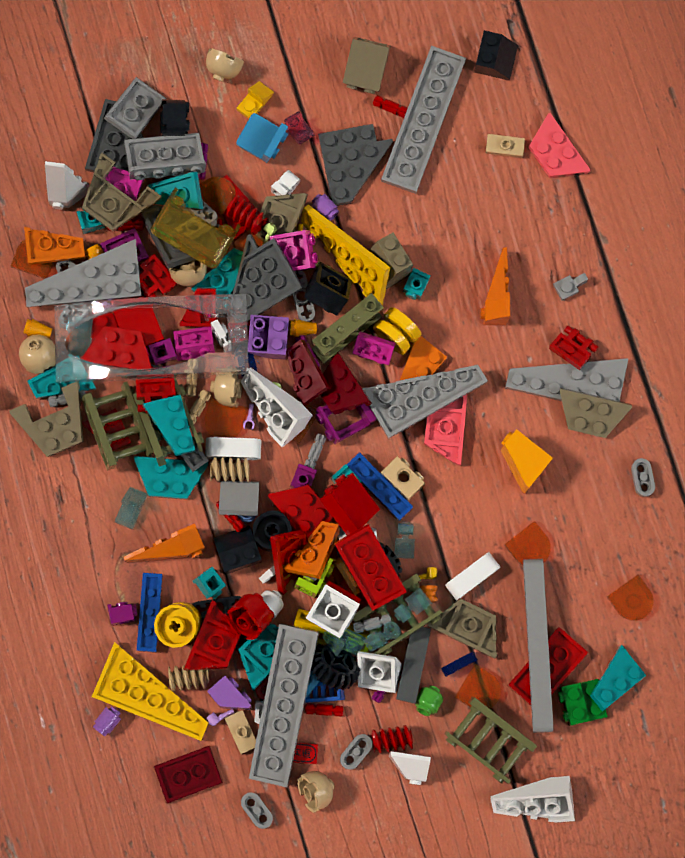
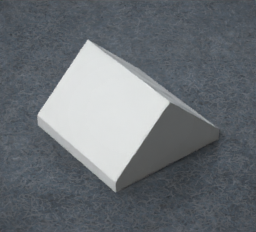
(333, 611)
(378, 672)

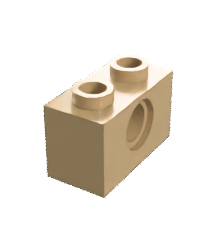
(406, 489)

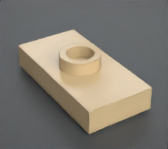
(505, 145)
(241, 731)

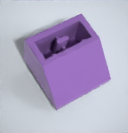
(268, 336)
(227, 695)

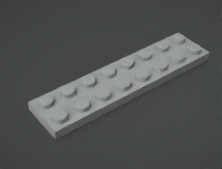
(423, 119)
(283, 705)

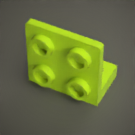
(306, 584)

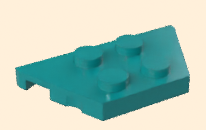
(168, 481)
(258, 655)

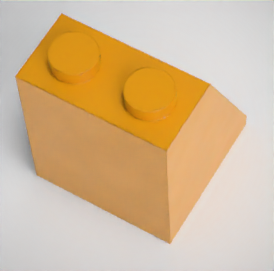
(524, 459)

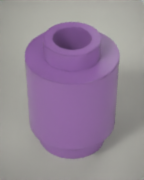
(325, 206)
(107, 720)

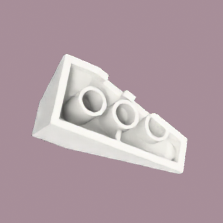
(62, 186)
(281, 411)
(545, 799)

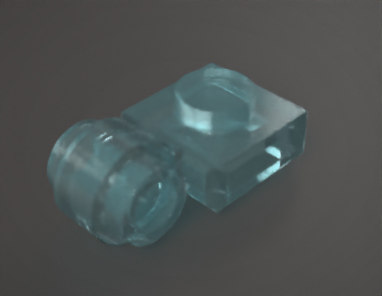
(403, 546)
(416, 601)
(379, 639)

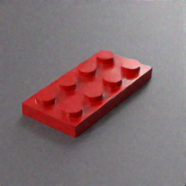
(370, 567)
(563, 658)

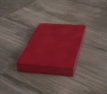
(188, 774)

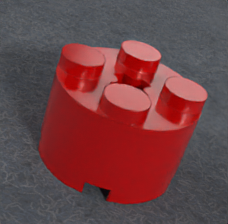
(249, 616)

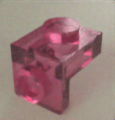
(298, 128)

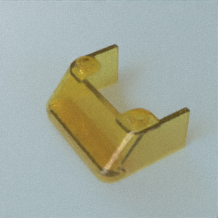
(192, 233)

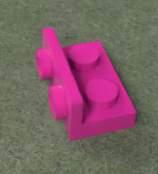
(193, 343)
(373, 348)

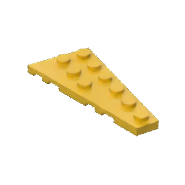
(351, 256)
(136, 690)

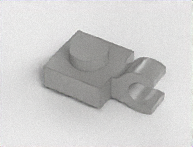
(568, 287)

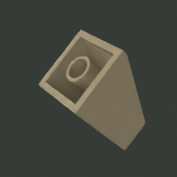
(366, 65)
(392, 253)

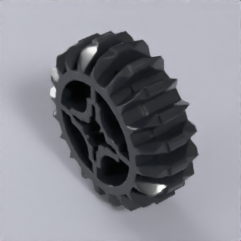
(335, 670)

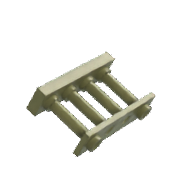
(347, 328)
(155, 435)
(105, 439)
(413, 585)
(507, 733)

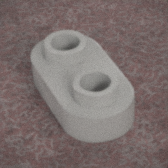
(643, 478)
(356, 752)
(255, 811)

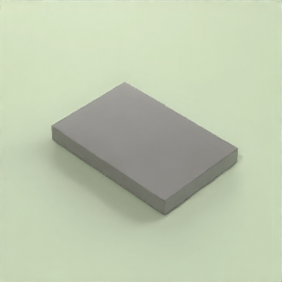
(134, 108)

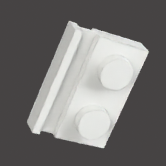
(220, 333)

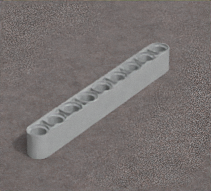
(538, 645)

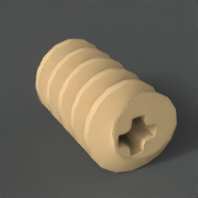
(229, 469)
(188, 678)

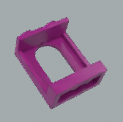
(365, 412)

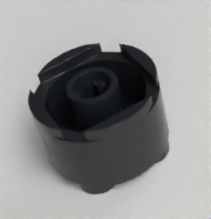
(173, 117)
(266, 522)

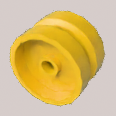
(397, 329)
(168, 630)

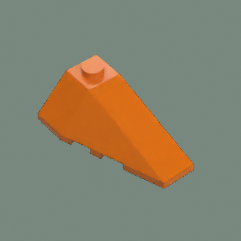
(497, 303)
(182, 544)

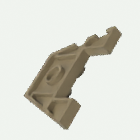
(110, 204)
(58, 429)

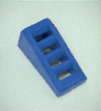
(340, 694)

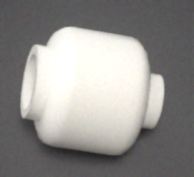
(273, 600)

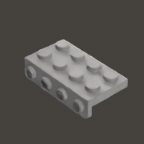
(164, 156)

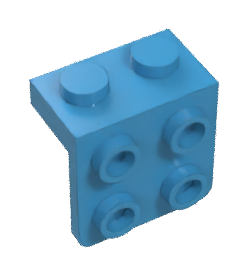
(262, 137)

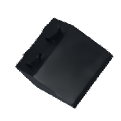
(496, 56)
(328, 289)
(237, 550)

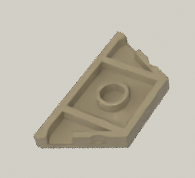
(282, 212)
(592, 413)
(469, 626)

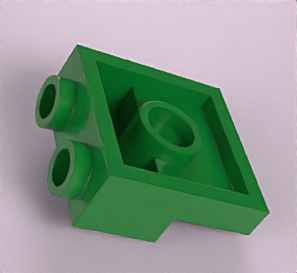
(578, 704)

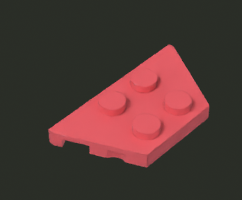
(556, 151)
(446, 430)

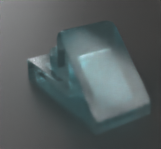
(80, 339)
(131, 508)
(349, 642)

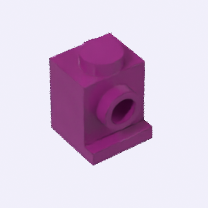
(167, 347)
(303, 471)
(122, 613)

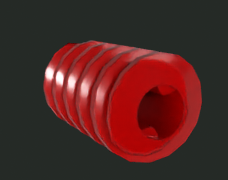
(245, 215)
(392, 739)

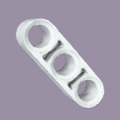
(233, 447)
(472, 576)

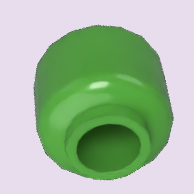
(428, 700)

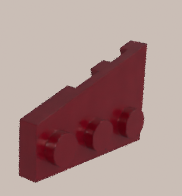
(306, 373)

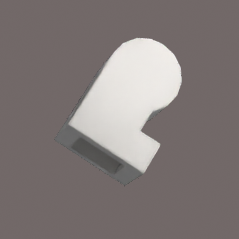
(285, 184)

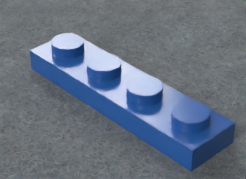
(379, 486)
(149, 609)

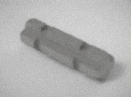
(54, 401)
(315, 451)
(372, 623)

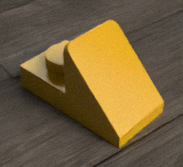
(255, 99)

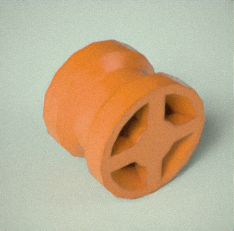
(430, 591)

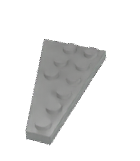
(99, 278)
(594, 378)
(413, 399)

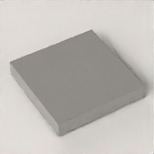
(239, 498)

